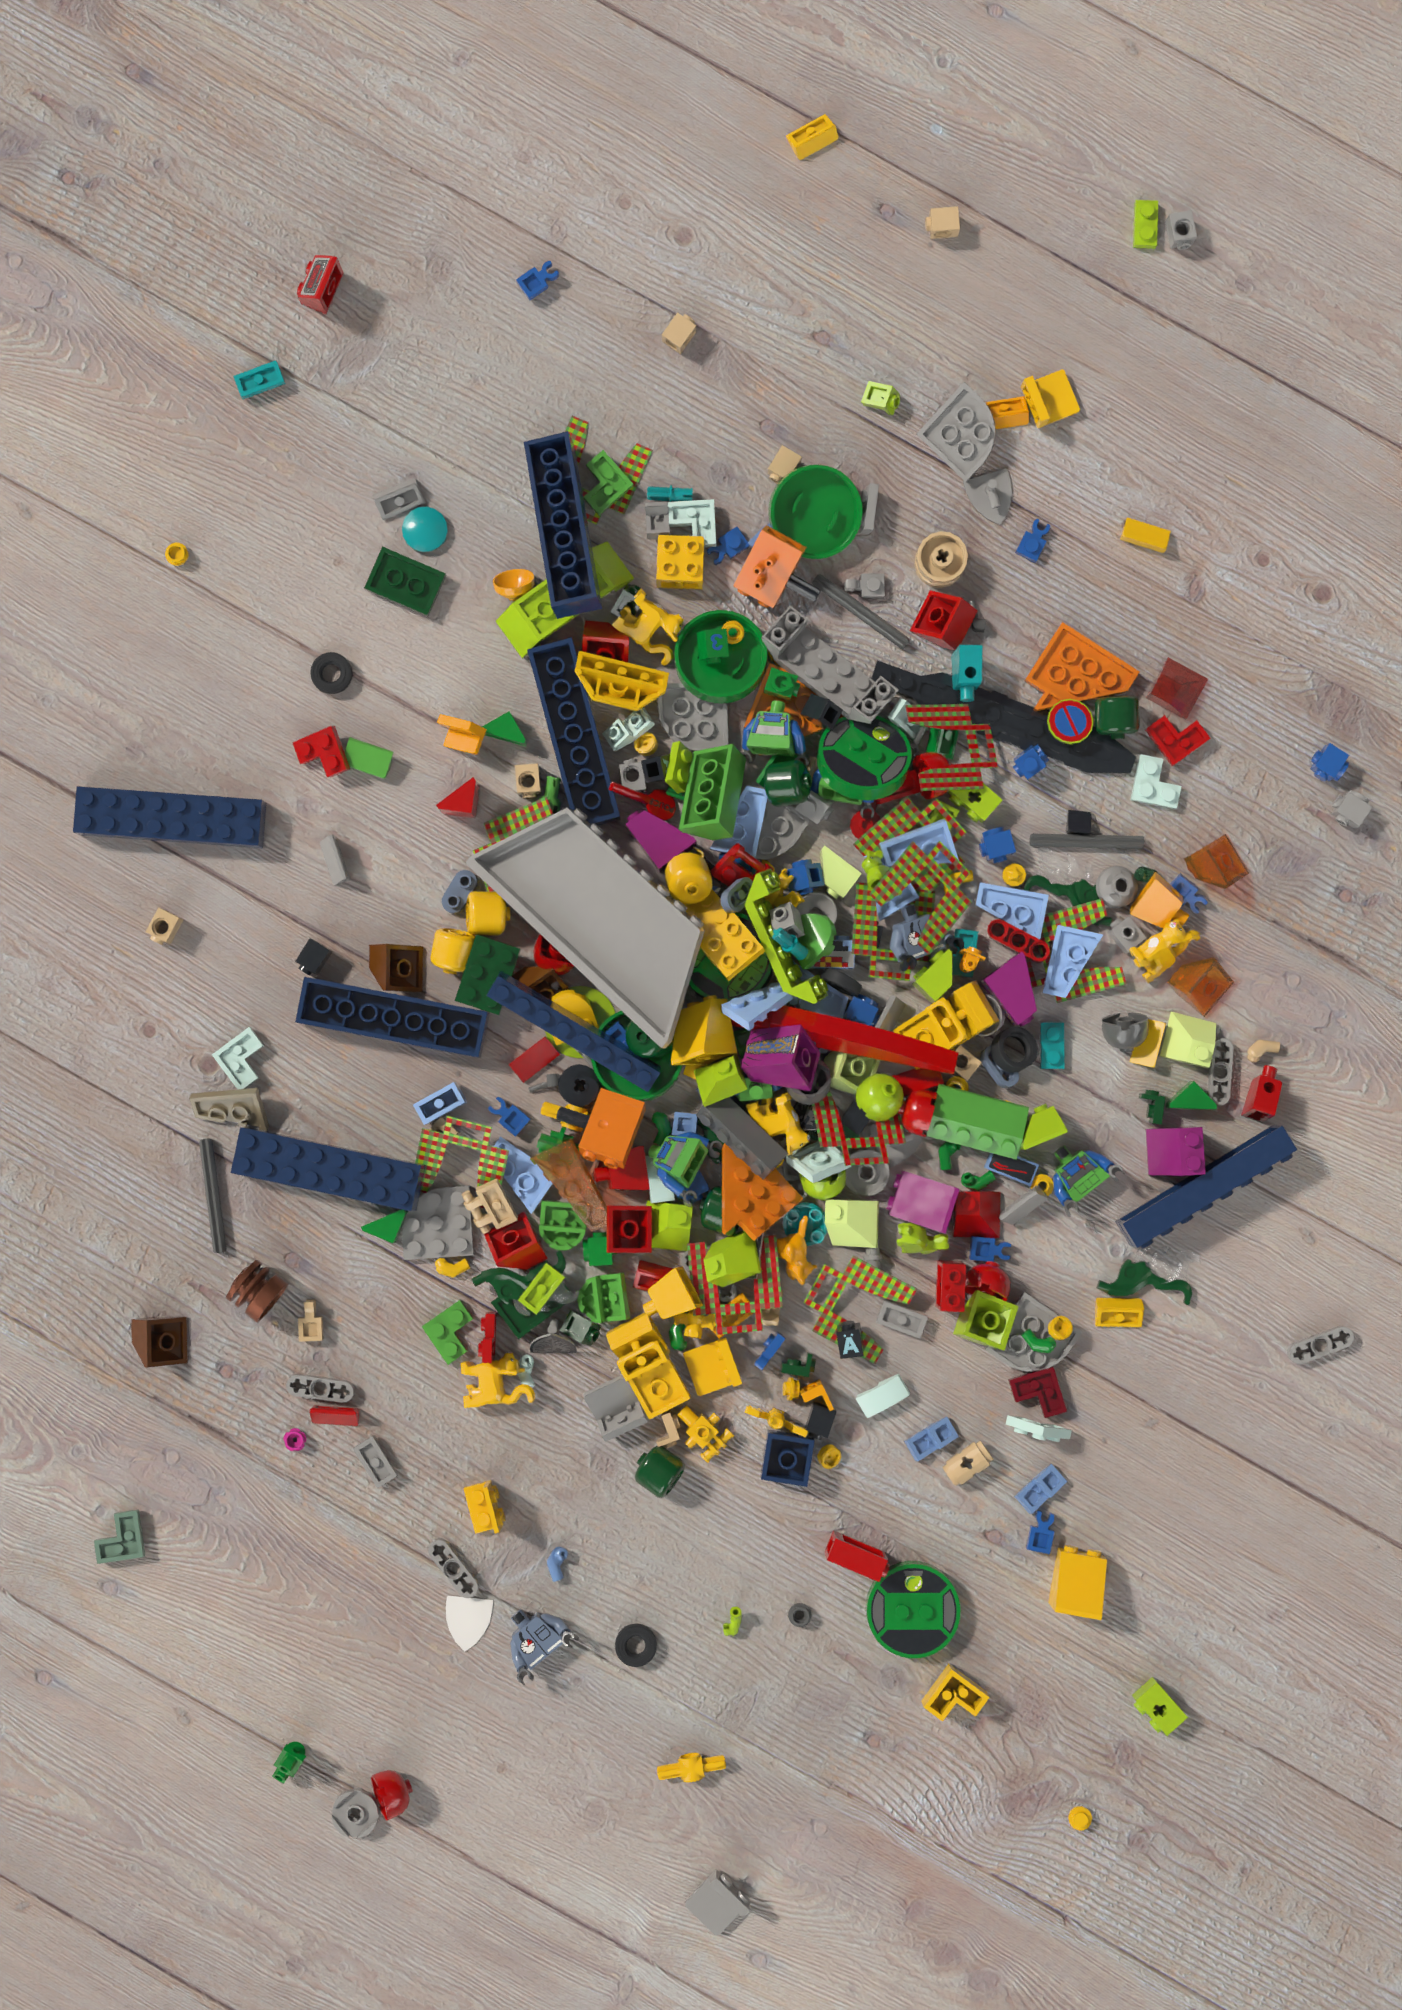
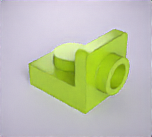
(881, 397)

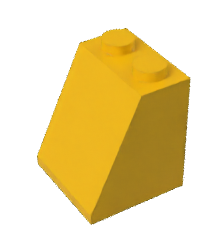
(703, 1034)
(1078, 1582)

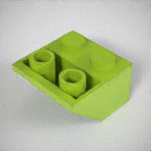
(935, 979)

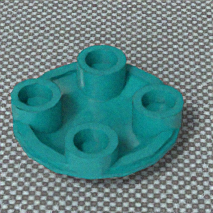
(424, 529)
(816, 1227)

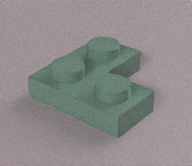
(127, 1543)

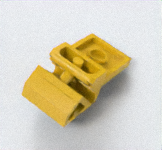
(725, 937)
(952, 1019)
(647, 1365)

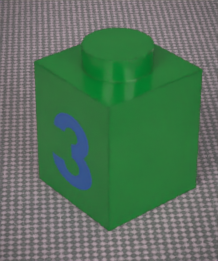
(712, 645)

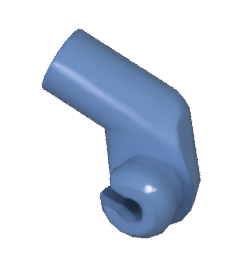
(554, 1562)

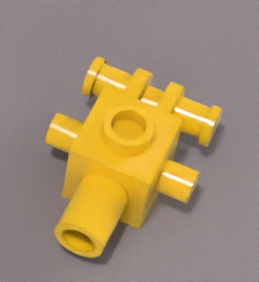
(702, 1431)

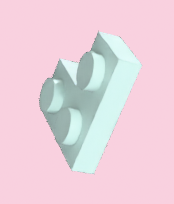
(698, 514)
(1148, 787)
(233, 1058)
(1040, 1430)

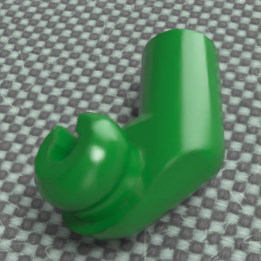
(663, 1126)
(945, 1152)
(975, 1182)
(676, 1337)
(1039, 1345)

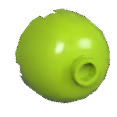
(880, 1097)
(826, 1188)

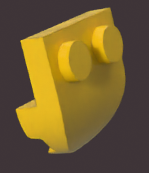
(576, 1004)

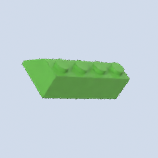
(713, 792)
(978, 1121)

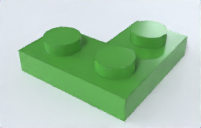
(612, 483)
(442, 1331)

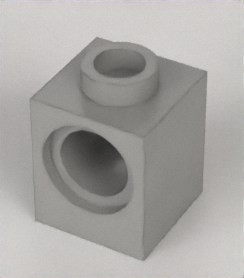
(1181, 220)
(629, 765)

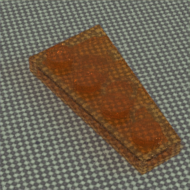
(569, 1174)

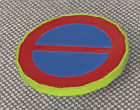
(1070, 721)

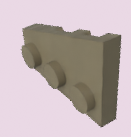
(237, 1106)

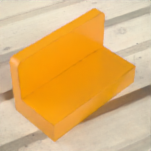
(462, 734)
(814, 1390)

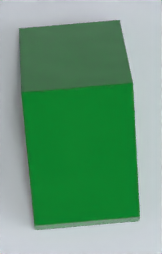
(505, 729)
(1191, 1097)
(387, 1227)

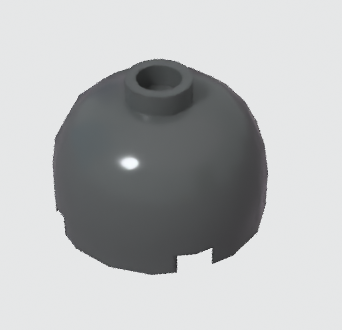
(1125, 1031)
(816, 1093)

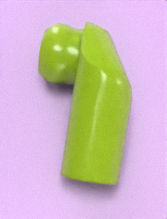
(735, 1619)

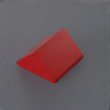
(462, 801)

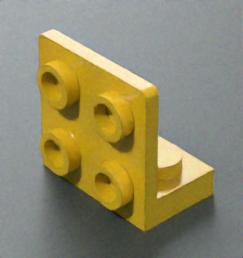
(1049, 398)
(680, 562)
(712, 1367)
(483, 1507)

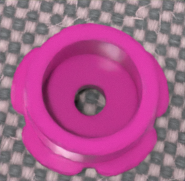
(295, 1433)

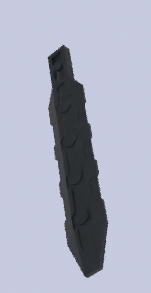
(1012, 721)

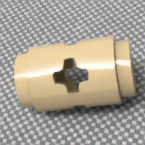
(981, 1460)

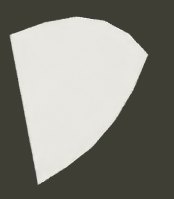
(467, 1619)

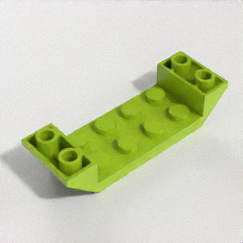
(531, 616)
(787, 973)

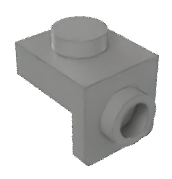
(657, 519)
(816, 808)

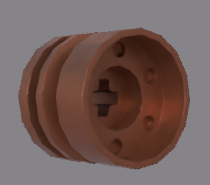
(256, 1290)

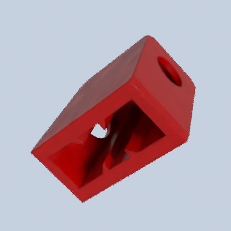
(1263, 1096)
(632, 1177)

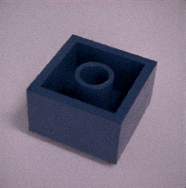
(787, 1458)

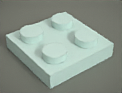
(817, 1162)

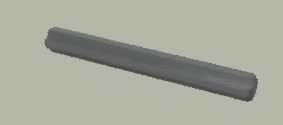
(861, 611)
(1087, 841)
(212, 1195)

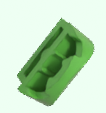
(817, 938)
(560, 1225)
(604, 1298)

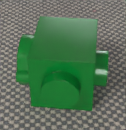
(782, 684)
(596, 1250)

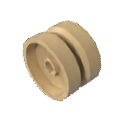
(944, 546)

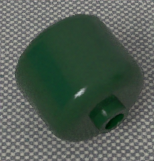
(1117, 716)
(787, 783)
(642, 1044)
(712, 1212)
(659, 1471)

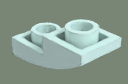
(624, 732)
(657, 1191)
(883, 1396)

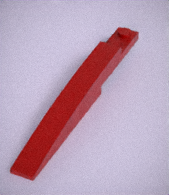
(862, 1039)

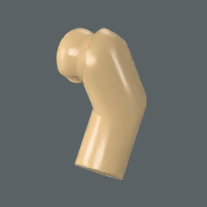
(1260, 1047)

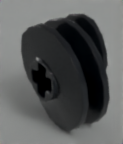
(567, 1084)

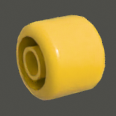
(688, 878)
(486, 913)
(451, 949)

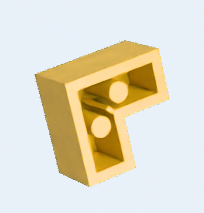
(954, 1688)

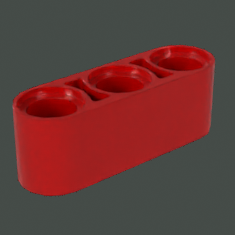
(1006, 940)

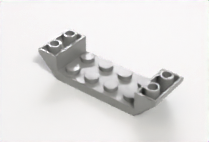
(824, 669)

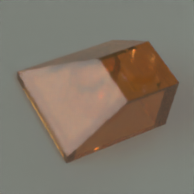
(1217, 863)
(1201, 984)

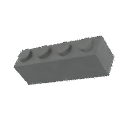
(743, 1136)

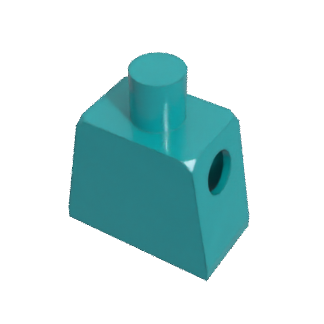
(967, 662)

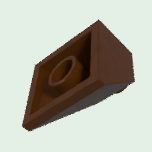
(397, 967)
(541, 980)
(160, 1340)

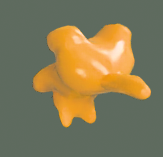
(794, 1251)

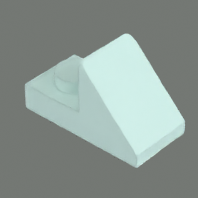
(899, 718)

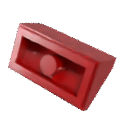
(534, 1059)
(918, 1080)
(649, 1274)
(334, 1415)

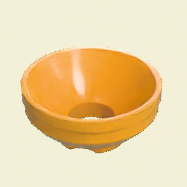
(514, 583)

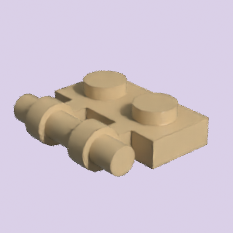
(496, 1204)

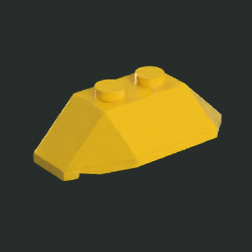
(619, 681)

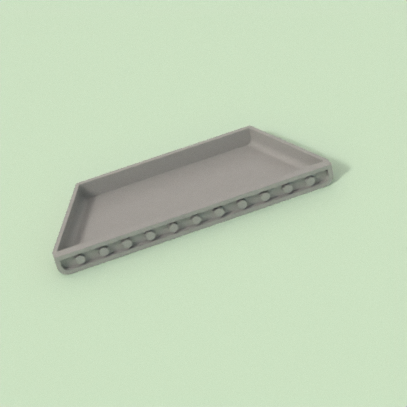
(599, 915)

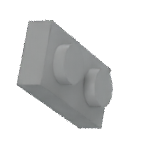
(869, 502)
(901, 1319)
(375, 1461)

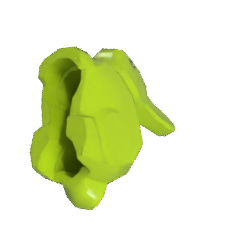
(874, 868)
(916, 1240)

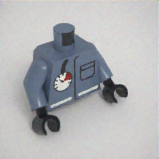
(906, 935)
(536, 1640)

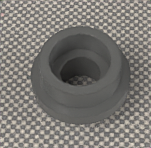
(799, 1622)

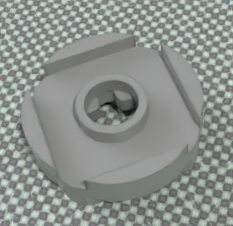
(864, 1185)
(356, 1799)

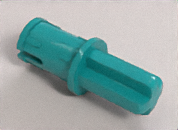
(669, 494)
(790, 943)

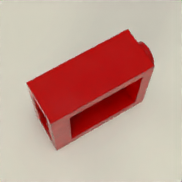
(951, 1293)
(857, 1556)

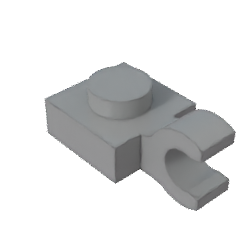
(869, 584)

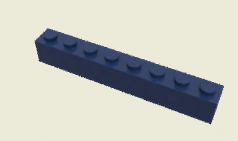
(573, 1031)

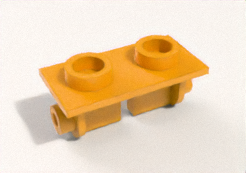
(970, 959)

